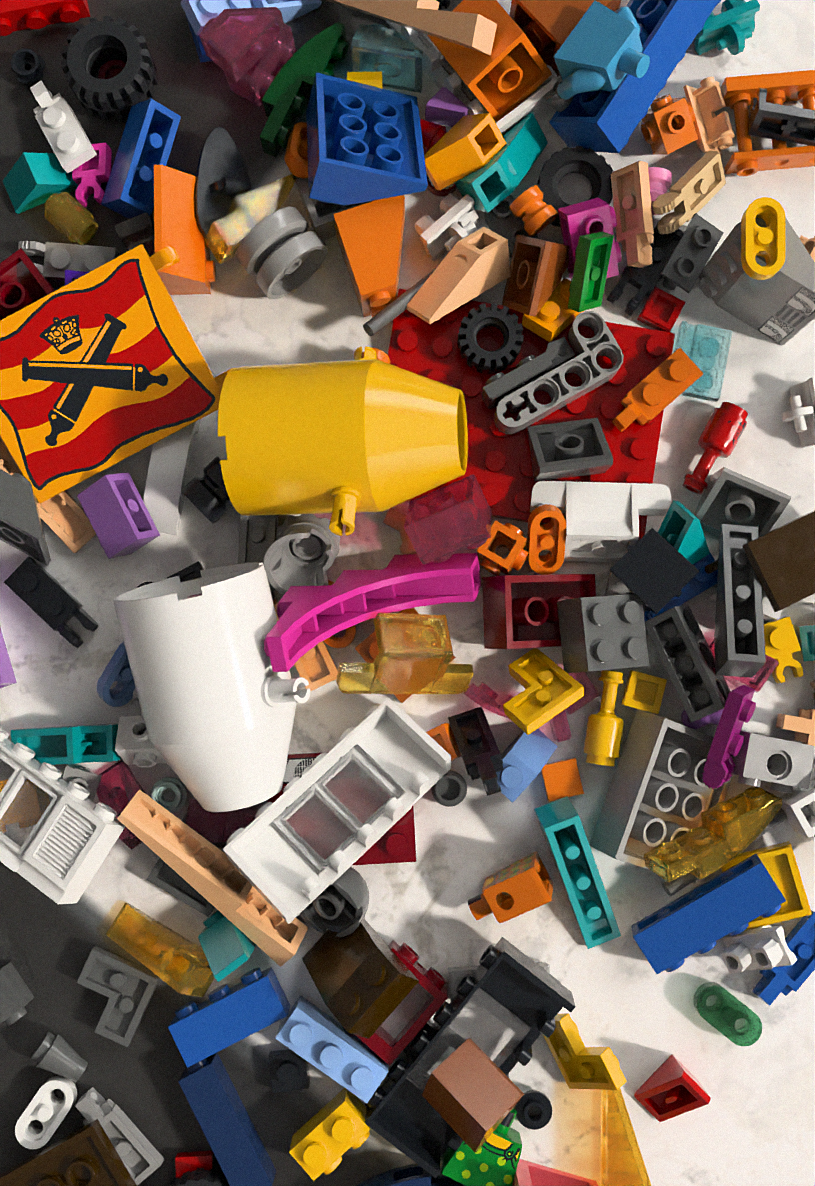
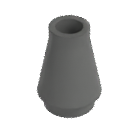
(58, 1057)

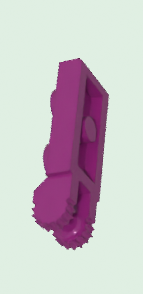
(727, 737)

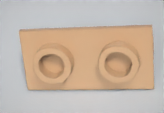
(712, 131)

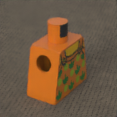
(525, 882)

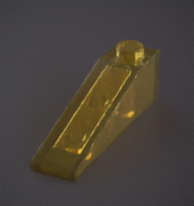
(620, 1151)

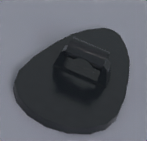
(218, 179)

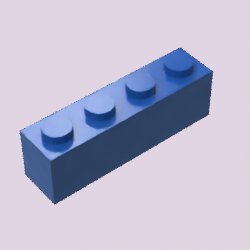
(707, 915)

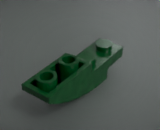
(294, 82)

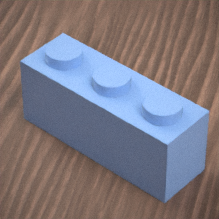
(332, 1049)

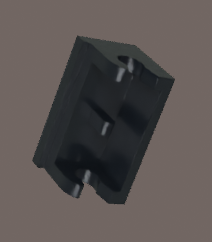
(781, 121)

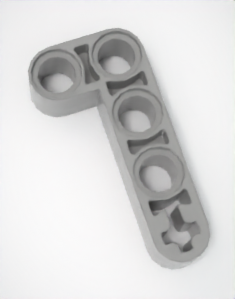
(554, 381)

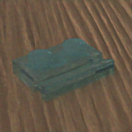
(709, 351)

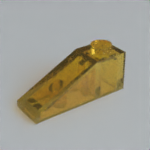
(162, 951)

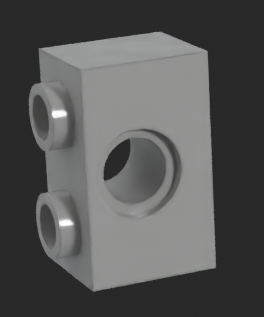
(790, 762)

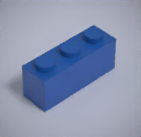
(144, 143)
(228, 1015)

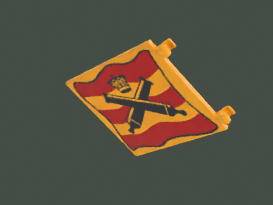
(99, 373)

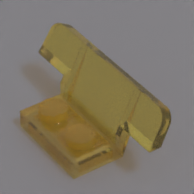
(409, 661)

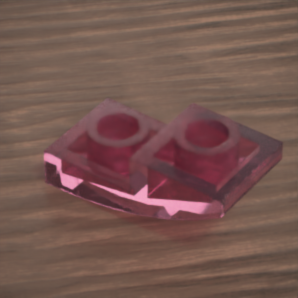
(485, 697)
(217, 825)

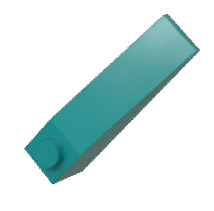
(578, 871)

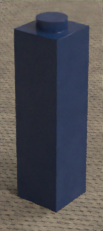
(226, 1124)

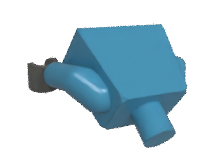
(598, 54)

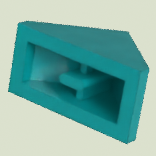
(35, 180)
(684, 532)

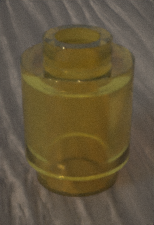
(70, 218)

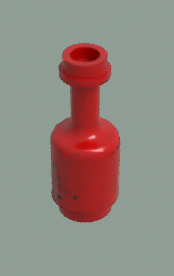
(717, 441)

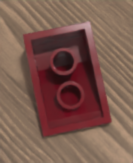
(524, 609)

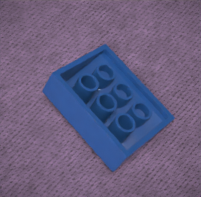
(362, 142)

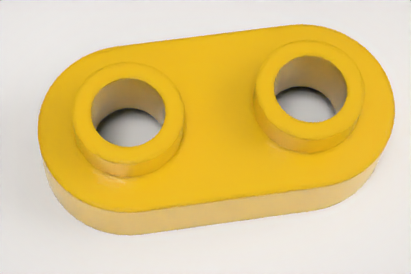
(763, 241)

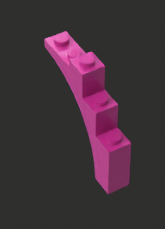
(318, 612)

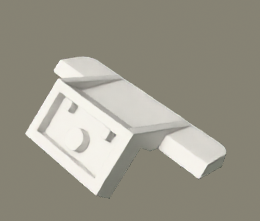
(601, 515)

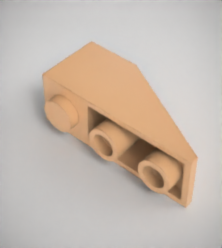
(465, 272)

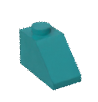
(224, 945)

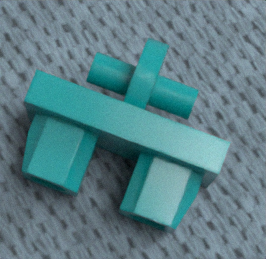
(728, 28)

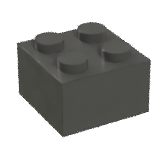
(602, 633)

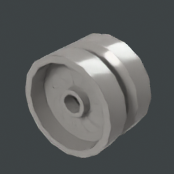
(281, 252)

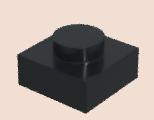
(288, 1071)

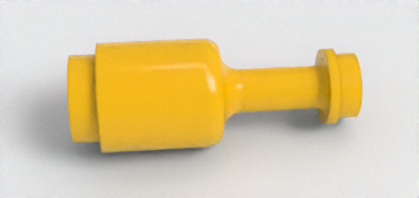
(605, 728)

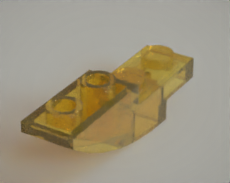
(723, 835)

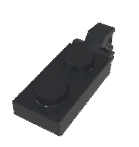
(477, 748)

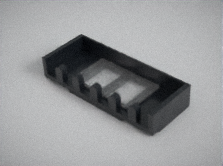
(502, 1011)

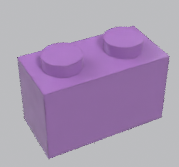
(118, 515)

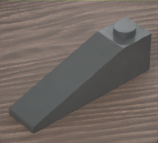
(739, 607)

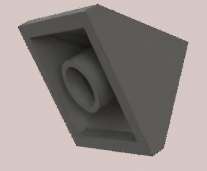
(568, 449)

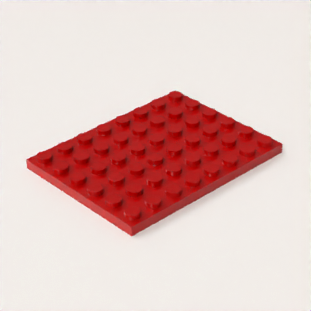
(504, 460)

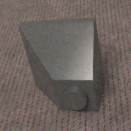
(21, 518)

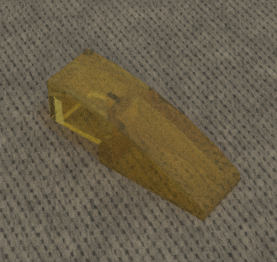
(244, 214)

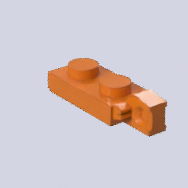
(658, 390)

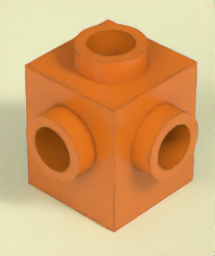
(669, 125)
(503, 536)

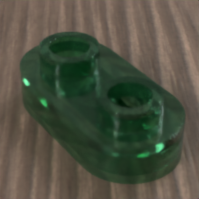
(725, 1014)

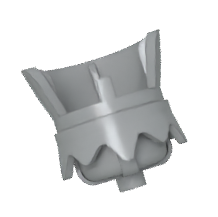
(301, 553)

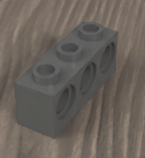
(688, 662)

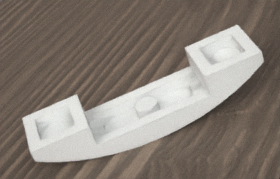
(167, 478)

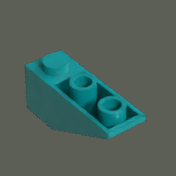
(507, 168)

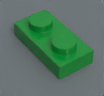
(590, 271)

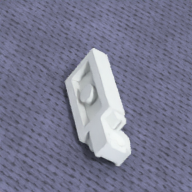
(61, 128)

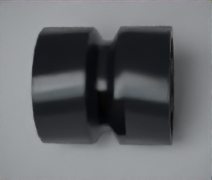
(202, 495)

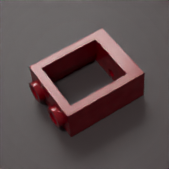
(433, 982)

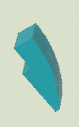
(70, 743)

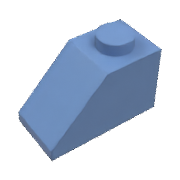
(523, 762)

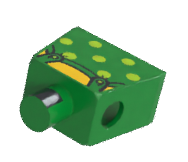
(492, 1164)

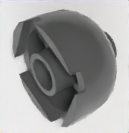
(339, 905)

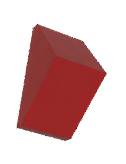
(671, 1091)

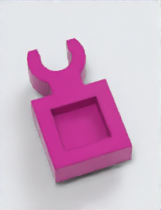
(92, 174)

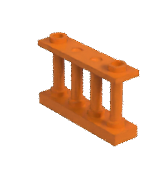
(781, 88)

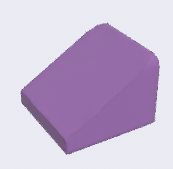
(445, 108)

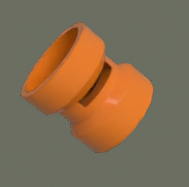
(533, 210)

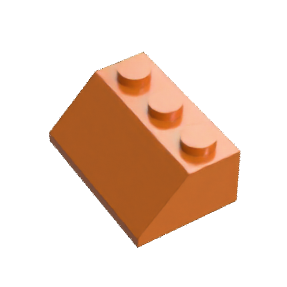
(177, 227)

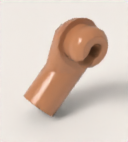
(396, 521)

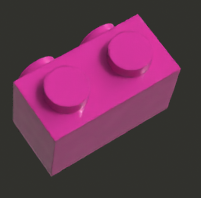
(585, 219)

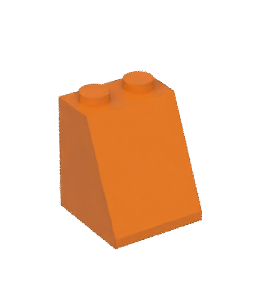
(506, 75)
(372, 250)

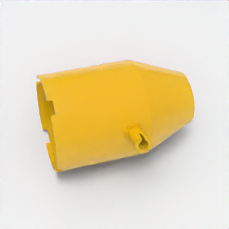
(337, 437)

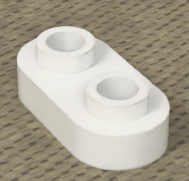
(46, 1109)

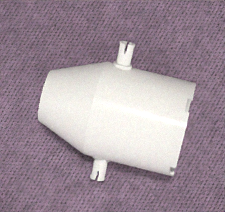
(209, 683)

